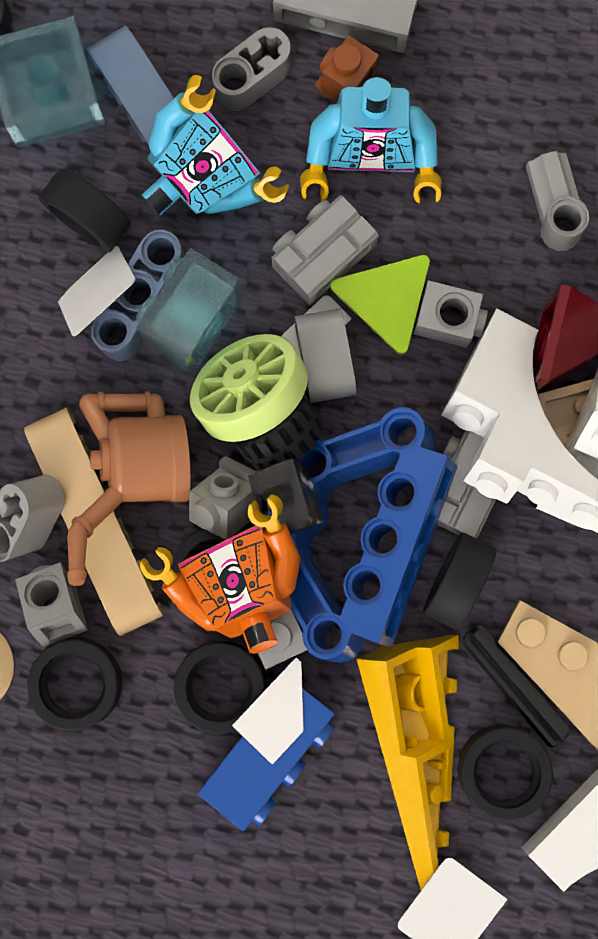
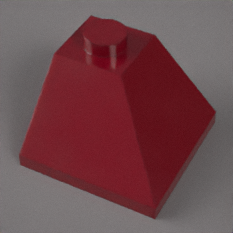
(565, 336)

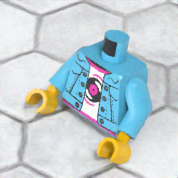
(372, 132)
(202, 160)

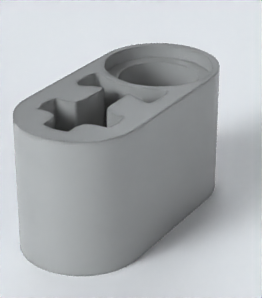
(246, 59)
(326, 355)
(28, 515)

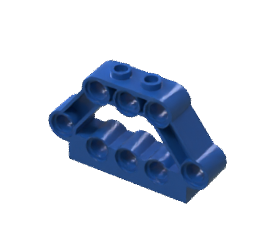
(347, 459)

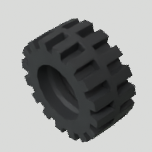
(286, 440)

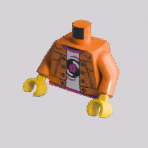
(238, 581)

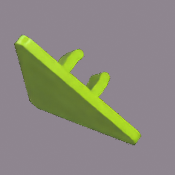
(386, 298)

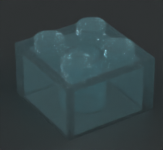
(47, 83)
(189, 310)

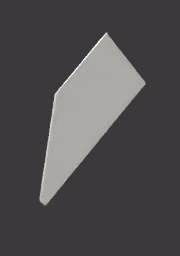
(276, 715)

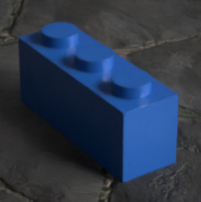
(246, 779)

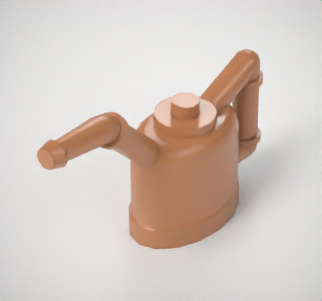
(137, 457)

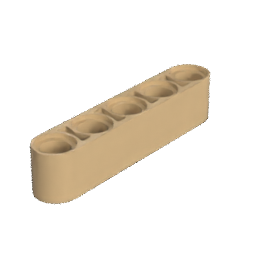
(108, 552)

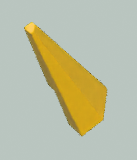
(409, 712)

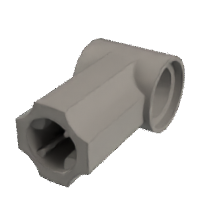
(557, 198)

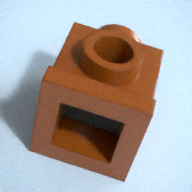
(345, 67)

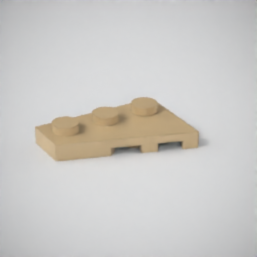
(558, 662)

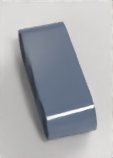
(131, 78)
(123, 313)

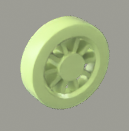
(249, 387)

